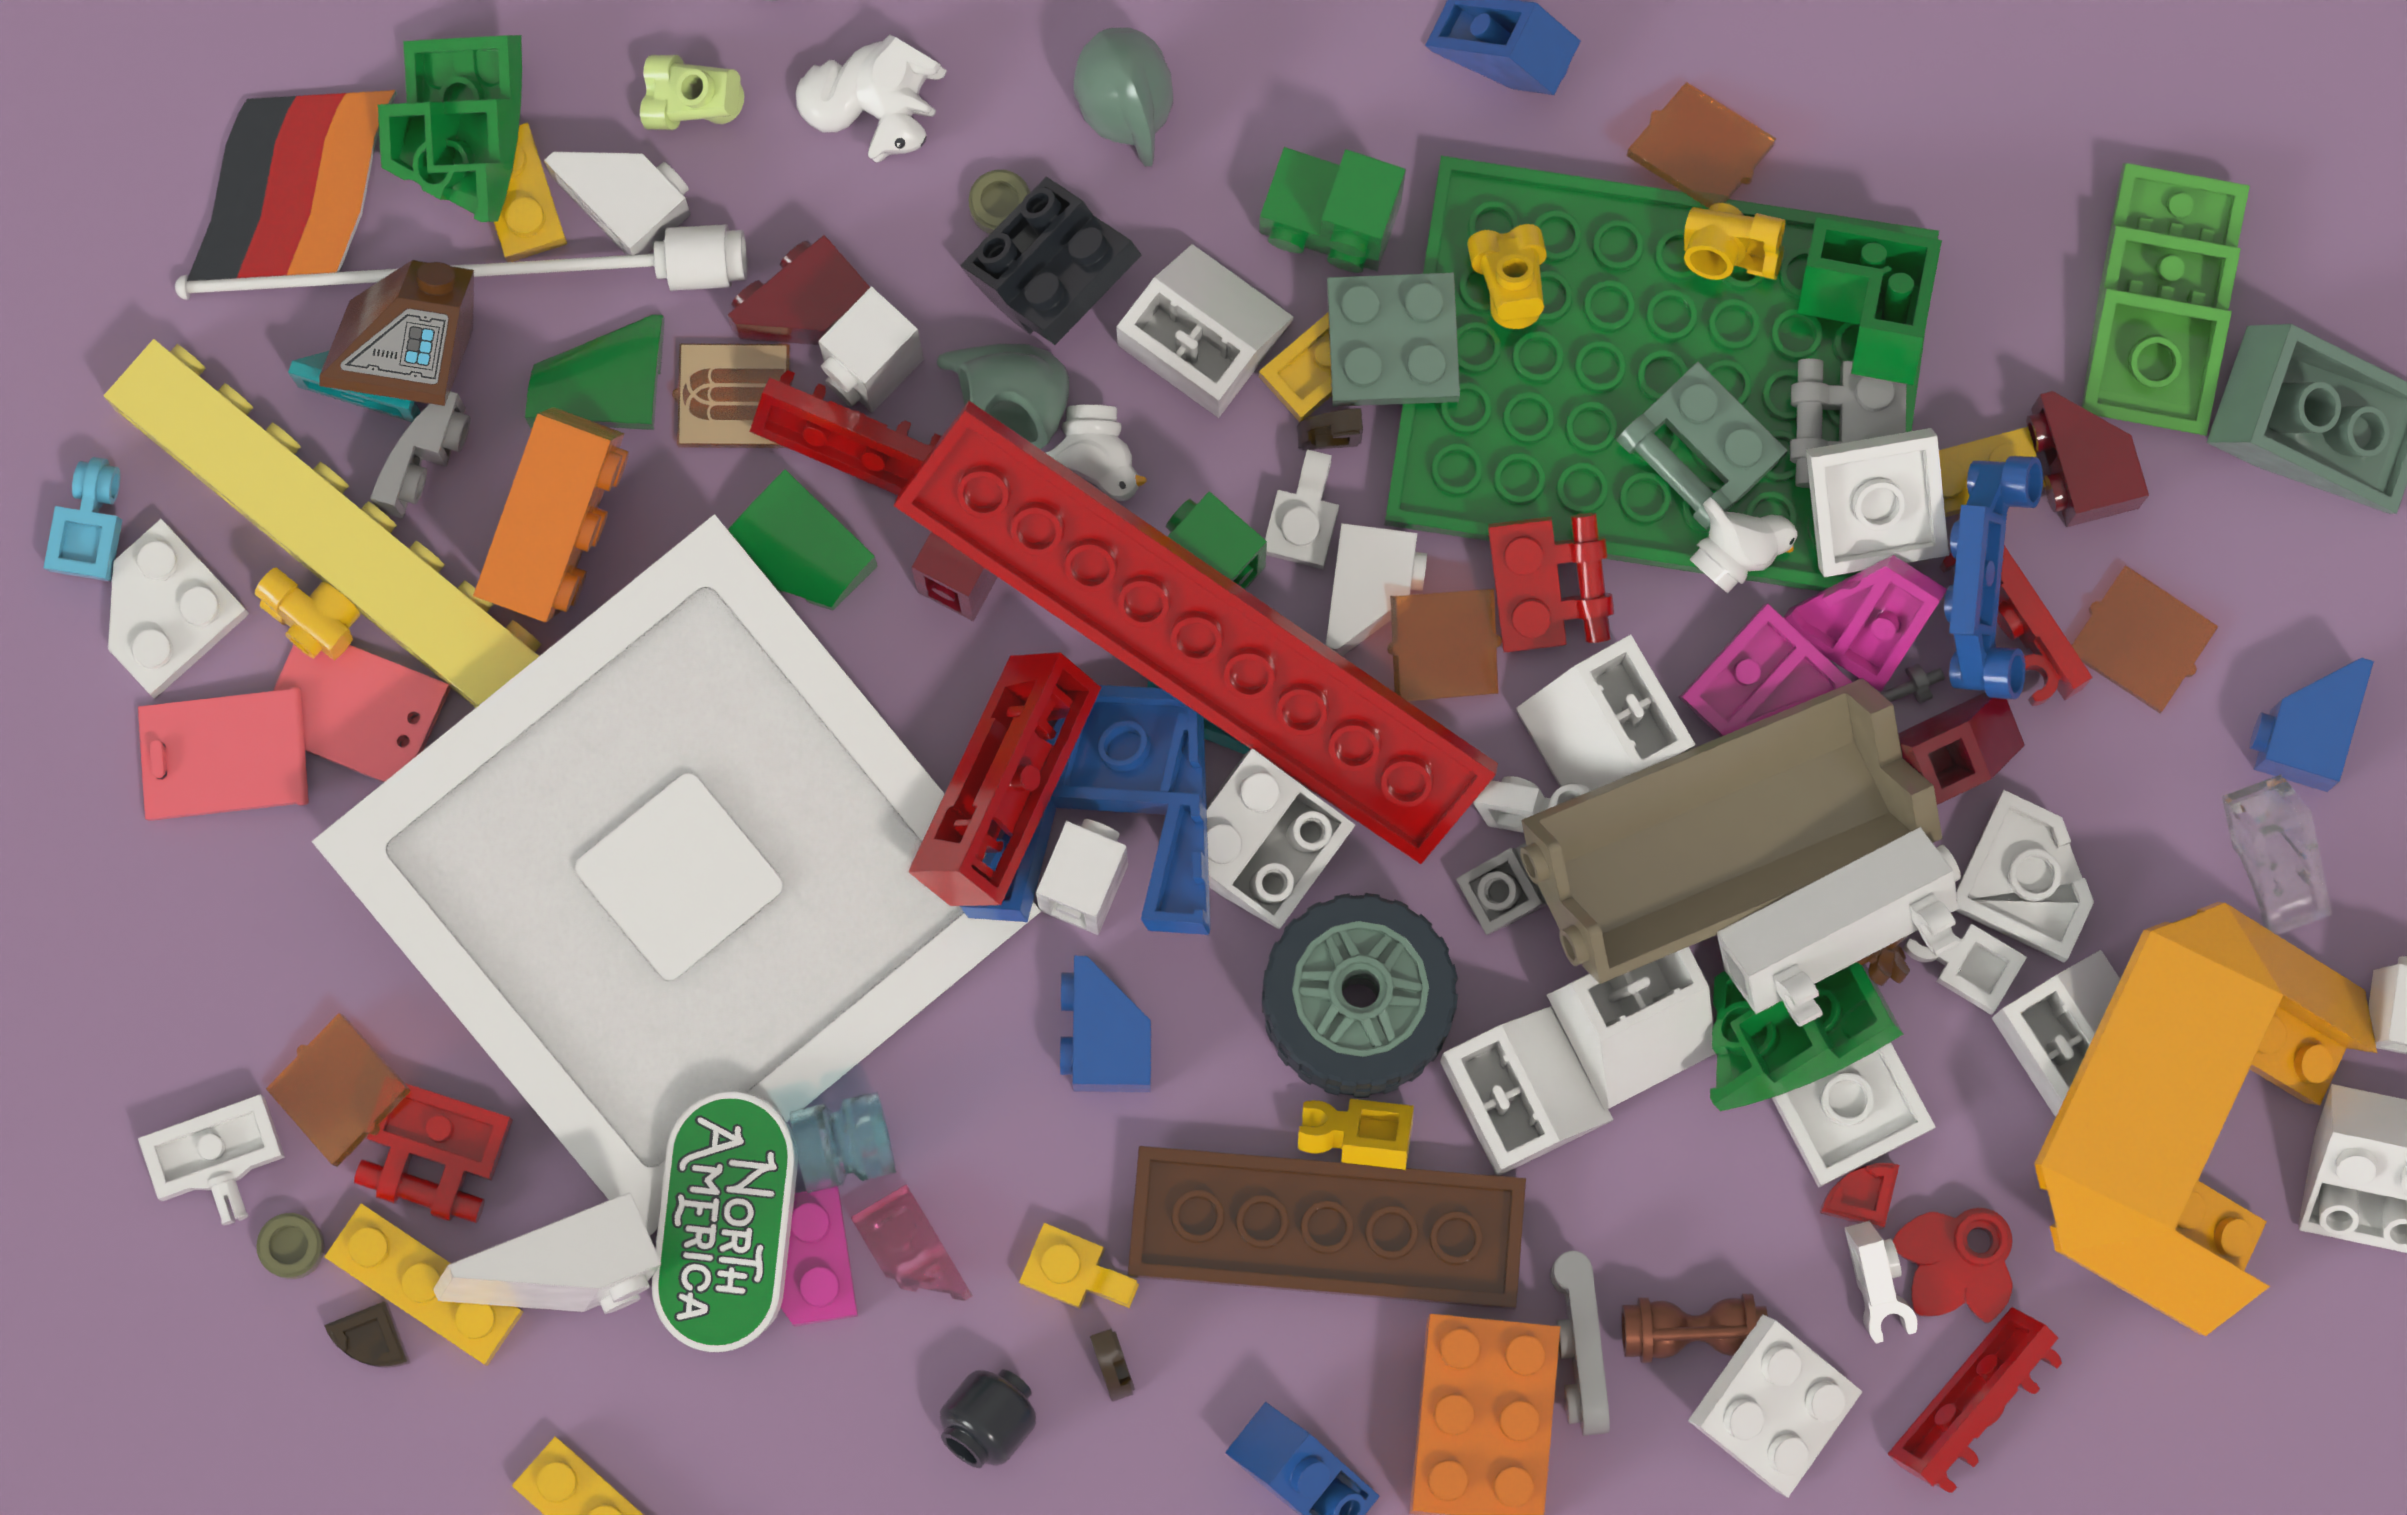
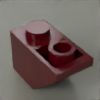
(800, 299)
(2088, 460)
(1963, 745)

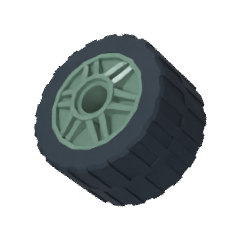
(1369, 945)

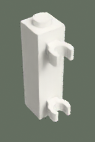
(1841, 921)

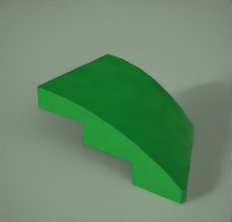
(458, 120)
(1772, 1055)

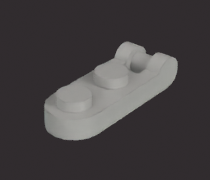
(1580, 1339)

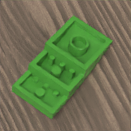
(2164, 299)

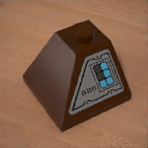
(405, 334)

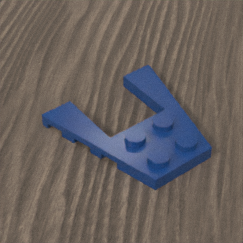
(1132, 757)

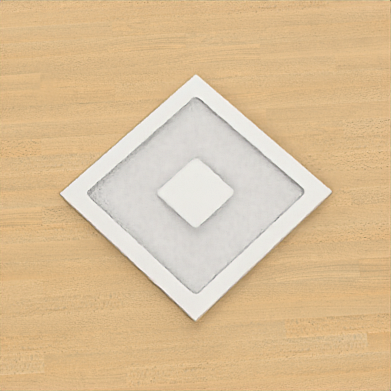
(666, 867)

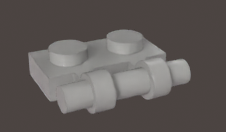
(1865, 404)

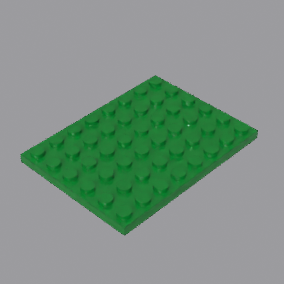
(1612, 338)

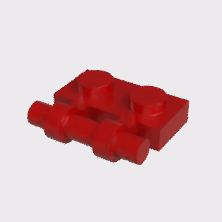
(1529, 582)
(443, 1132)

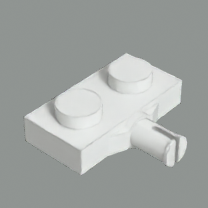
(213, 1154)

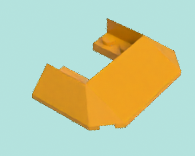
(2156, 1089)

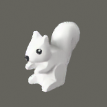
(875, 79)

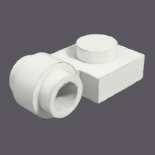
(1515, 798)

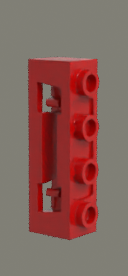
(1004, 779)

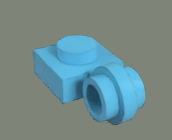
(84, 539)

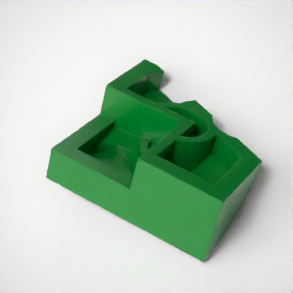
(603, 379)
(802, 544)

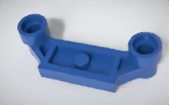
(1974, 597)

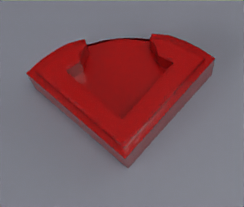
(1863, 1195)

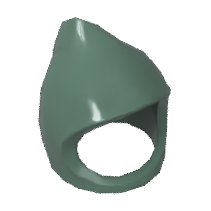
(1124, 88)
(1014, 385)

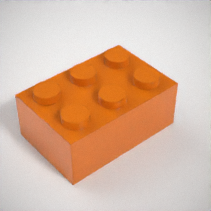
(552, 515)
(1484, 1417)

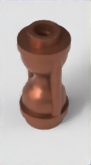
(1664, 1329)

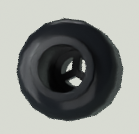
(987, 1418)

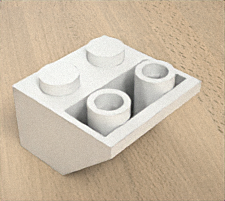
(1202, 329)
(1604, 719)
(1269, 839)
(2056, 1024)
(1638, 1025)
(1523, 1089)
(2359, 1170)

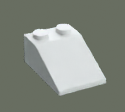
(566, 1266)

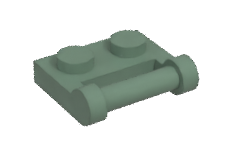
(1715, 431)

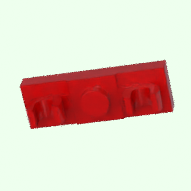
(838, 435)
(2026, 617)
(1975, 1398)

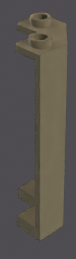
(1724, 829)

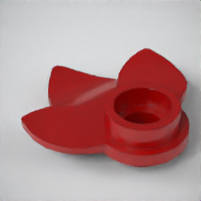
(1953, 1272)

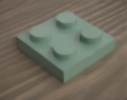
(1393, 339)

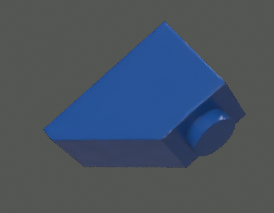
(1505, 42)
(2312, 728)

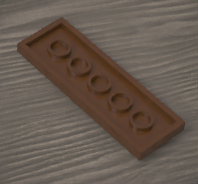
(1327, 1227)

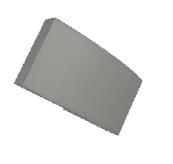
(427, 438)
(1501, 891)

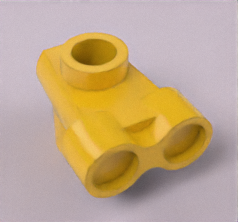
(1726, 238)
(1511, 272)
(315, 620)

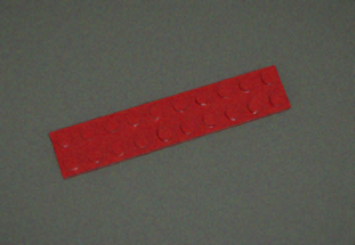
(1195, 633)

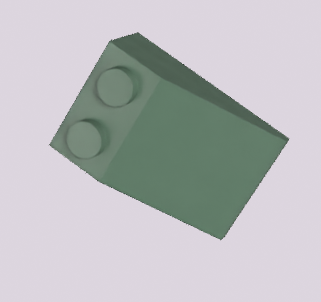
(2315, 416)

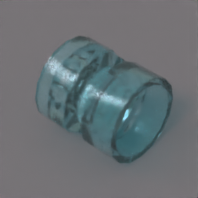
(842, 1142)

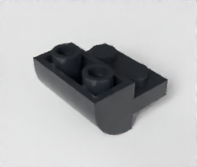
(1049, 261)

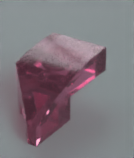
(909, 1246)

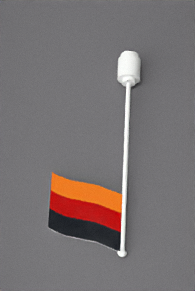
(299, 186)

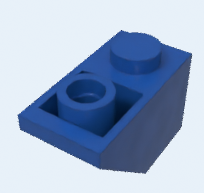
(1109, 1034)
(1298, 1467)

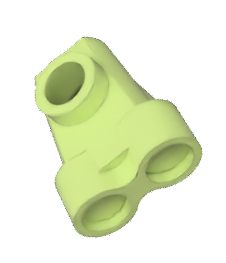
(688, 93)

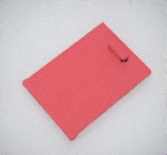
(363, 709)
(223, 754)

